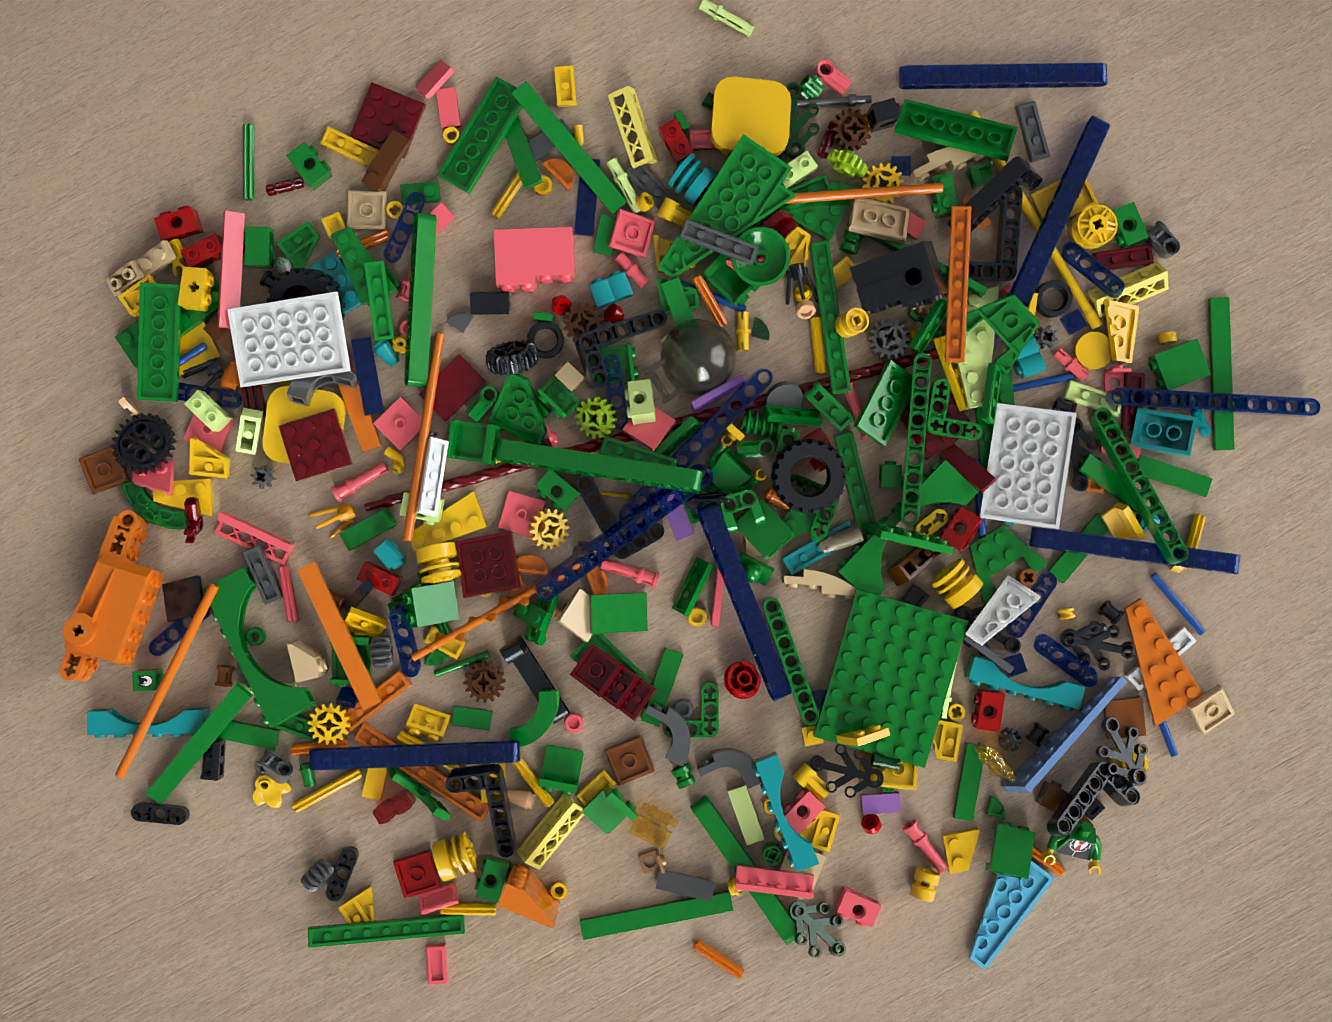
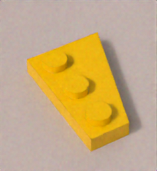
(1121, 327)
(184, 489)

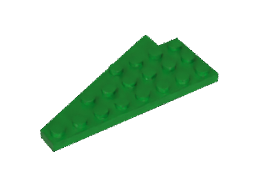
(738, 198)

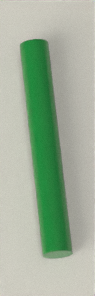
(462, 663)

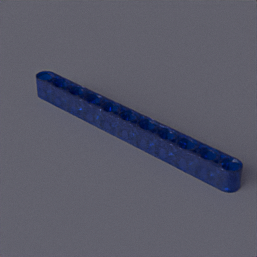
(1003, 76)
(1059, 209)
(1221, 402)
(712, 422)
(618, 541)
(1130, 550)
(744, 601)
(414, 755)

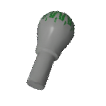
(282, 264)

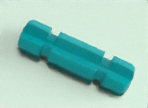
(1201, 422)

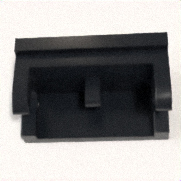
(490, 303)
(214, 761)

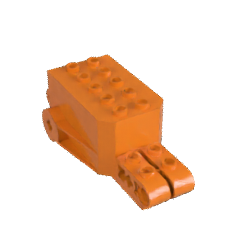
(113, 604)

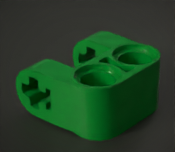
(740, 505)

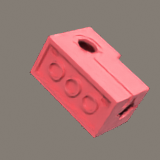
(533, 256)

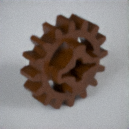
(854, 121)
(593, 321)
(475, 682)

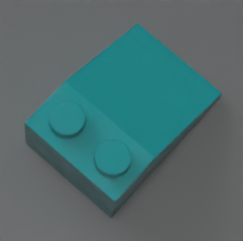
(1164, 432)

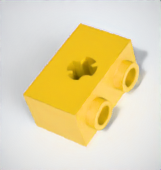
(189, 296)

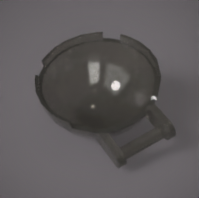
(694, 358)

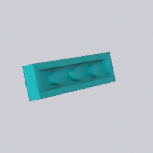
(810, 552)

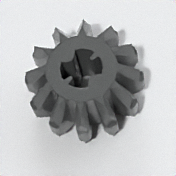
(381, 652)
(317, 875)

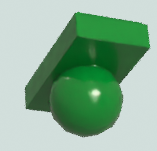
(755, 570)

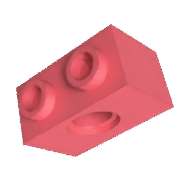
(813, 808)
(849, 898)

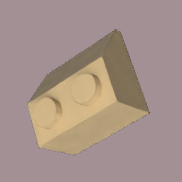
(306, 661)

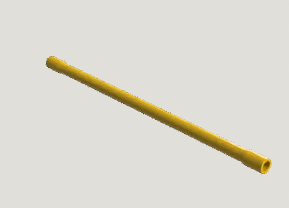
(1089, 313)

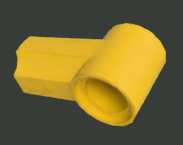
(672, 212)
(808, 778)

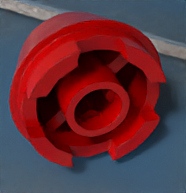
(742, 680)

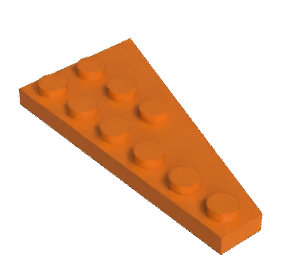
(1162, 671)

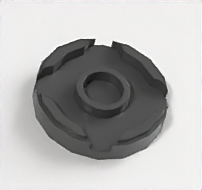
(785, 395)

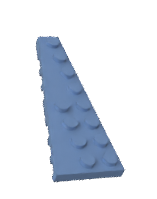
(1058, 742)

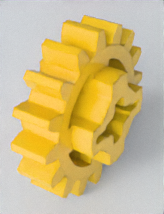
(890, 179)
(540, 528)
(320, 723)

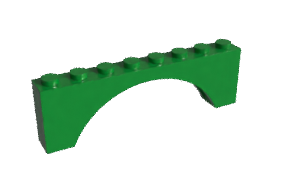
(940, 485)
(276, 699)

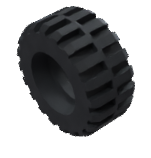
(297, 279)
(827, 494)

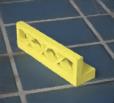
(641, 128)
(1144, 277)
(548, 830)

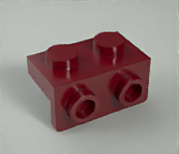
(781, 222)

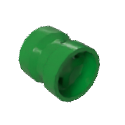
(851, 242)
(683, 776)
(768, 853)

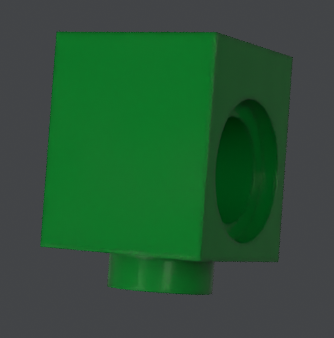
(787, 431)
(890, 475)

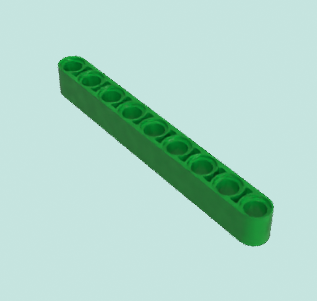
(420, 299)
(919, 430)
(1137, 495)
(736, 854)

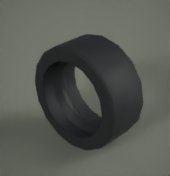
(1067, 294)
(547, 325)

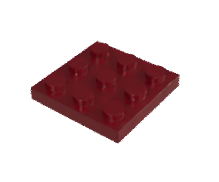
(384, 112)
(937, 443)
(315, 445)
(488, 564)

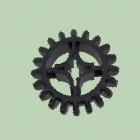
(511, 357)

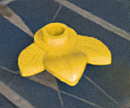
(269, 794)

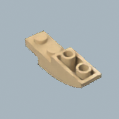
(938, 160)
(151, 263)
(829, 584)

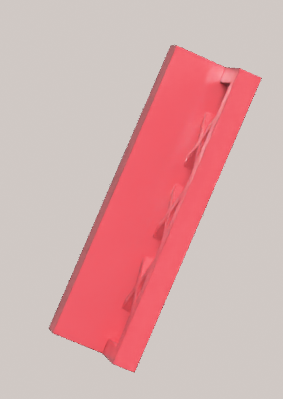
(253, 531)
(774, 881)

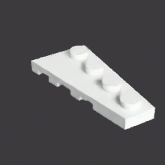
(1004, 606)

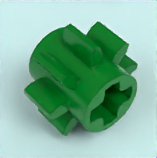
(811, 86)

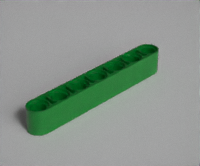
(796, 668)

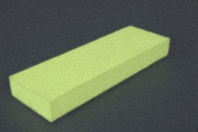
(1089, 397)
(746, 814)

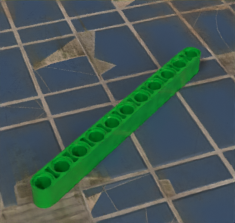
(598, 465)

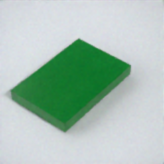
(618, 613)

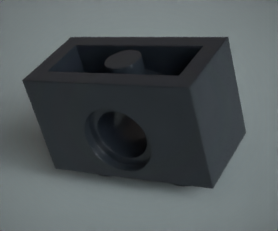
(883, 114)

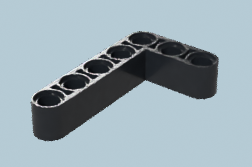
(1003, 184)
(1003, 242)
(612, 337)
(602, 506)
(531, 671)
(1099, 780)
(495, 802)

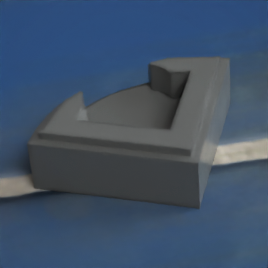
(460, 321)

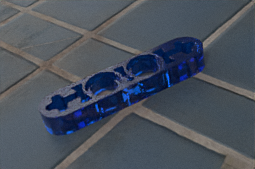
(401, 225)
(1090, 272)
(617, 391)
(228, 393)
(1035, 608)
(180, 628)
(404, 641)
(1063, 662)

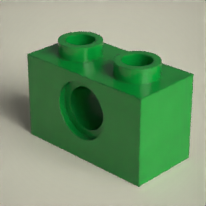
(301, 157)
(1136, 232)
(568, 494)
(486, 888)

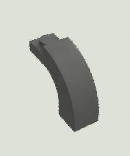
(302, 389)
(681, 740)
(734, 759)

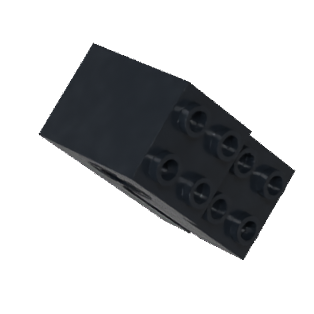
(900, 278)

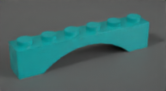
(1061, 692)
(110, 722)
(800, 848)

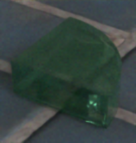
(760, 330)

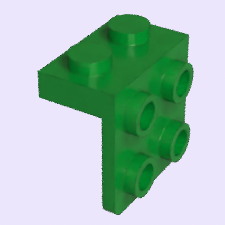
(561, 399)
(561, 769)
(609, 809)

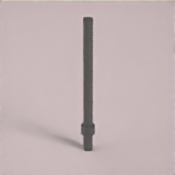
(851, 100)

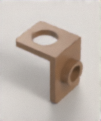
(659, 858)

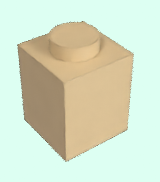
(569, 376)

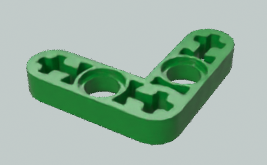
(940, 417)
(824, 529)
(701, 723)

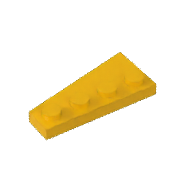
(455, 521)

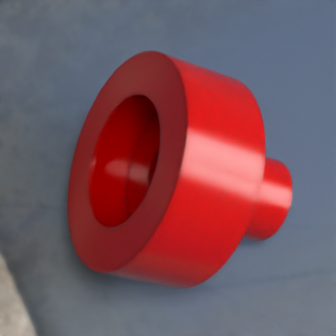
(560, 305)
(613, 314)
(871, 823)

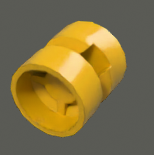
(851, 322)
(922, 890)

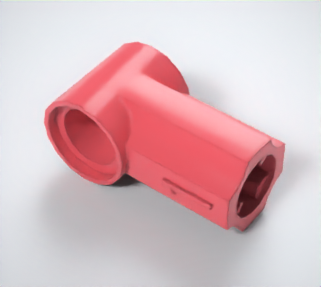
(834, 78)

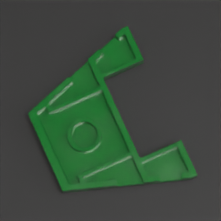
(1010, 321)
(995, 553)

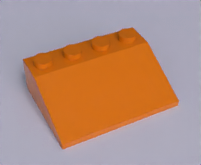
(529, 897)

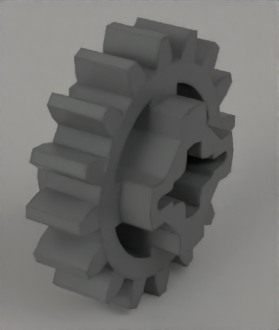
(895, 342)

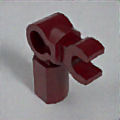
(194, 521)

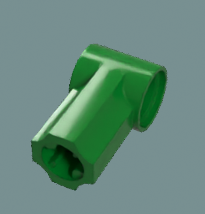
(481, 404)
(753, 448)

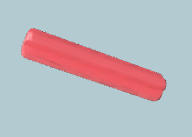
(288, 594)

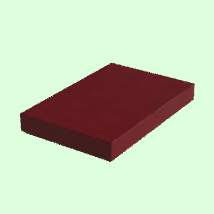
(455, 387)

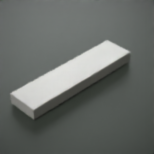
(432, 477)
(1180, 640)

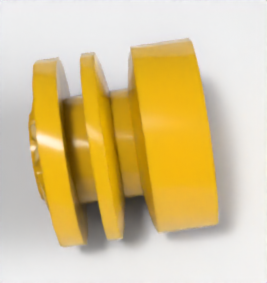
(1083, 231)
(438, 563)
(959, 586)
(451, 857)

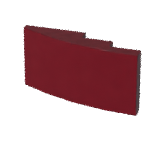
(613, 681)

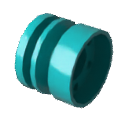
(692, 179)

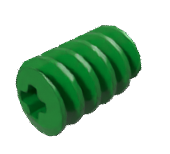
(760, 424)

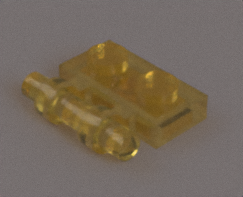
(995, 762)
(649, 830)

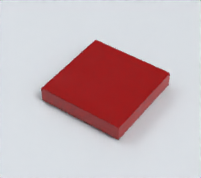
(417, 873)

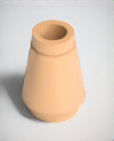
(522, 798)

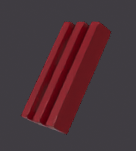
(252, 397)

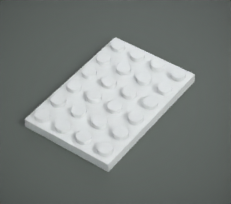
(289, 339)
(1029, 465)

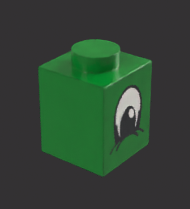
(146, 679)

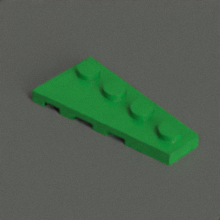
(353, 256)

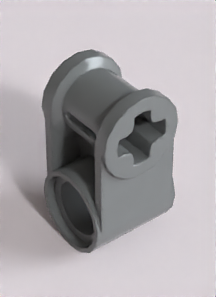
(1162, 238)
(271, 764)

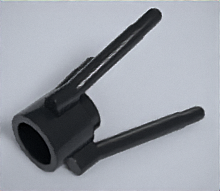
(797, 273)
(211, 367)
(697, 500)

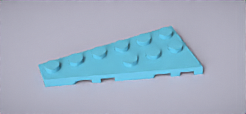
(1005, 910)

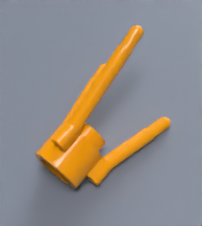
(345, 514)

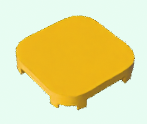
(753, 109)
(283, 411)

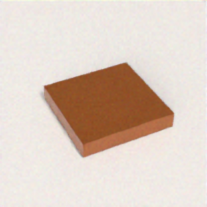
(103, 471)
(1128, 713)
(629, 760)

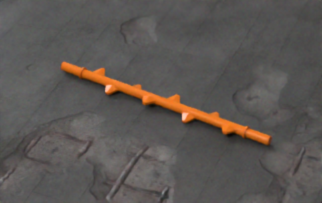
(459, 633)

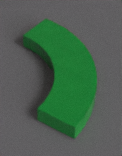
(152, 511)
(541, 721)
(419, 791)

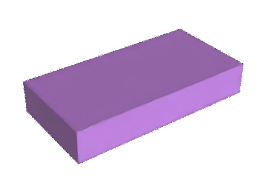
(880, 803)

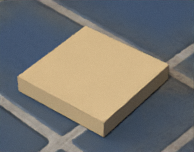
(367, 210)
(577, 615)
(1210, 709)

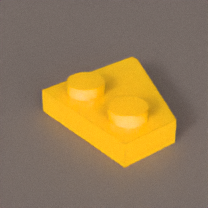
(798, 245)
(364, 623)
(863, 736)
(947, 740)
(960, 849)

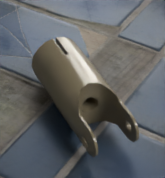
(842, 539)

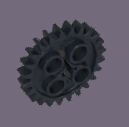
(131, 457)

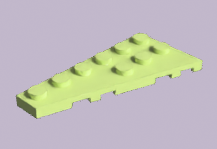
(977, 351)

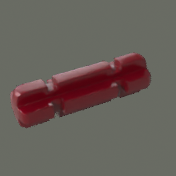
(827, 142)
(284, 186)

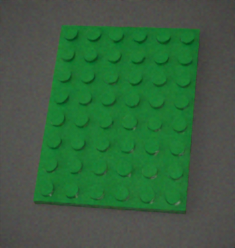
(892, 674)

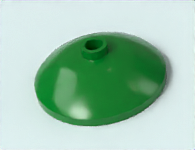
(775, 253)

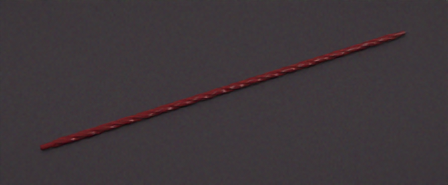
(594, 445)

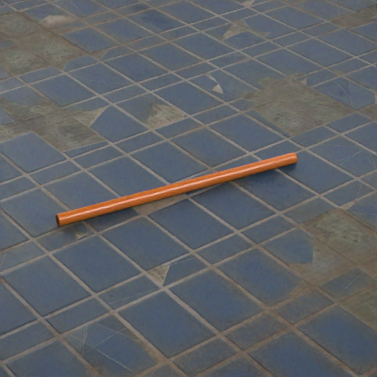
(867, 193)
(423, 437)
(166, 680)

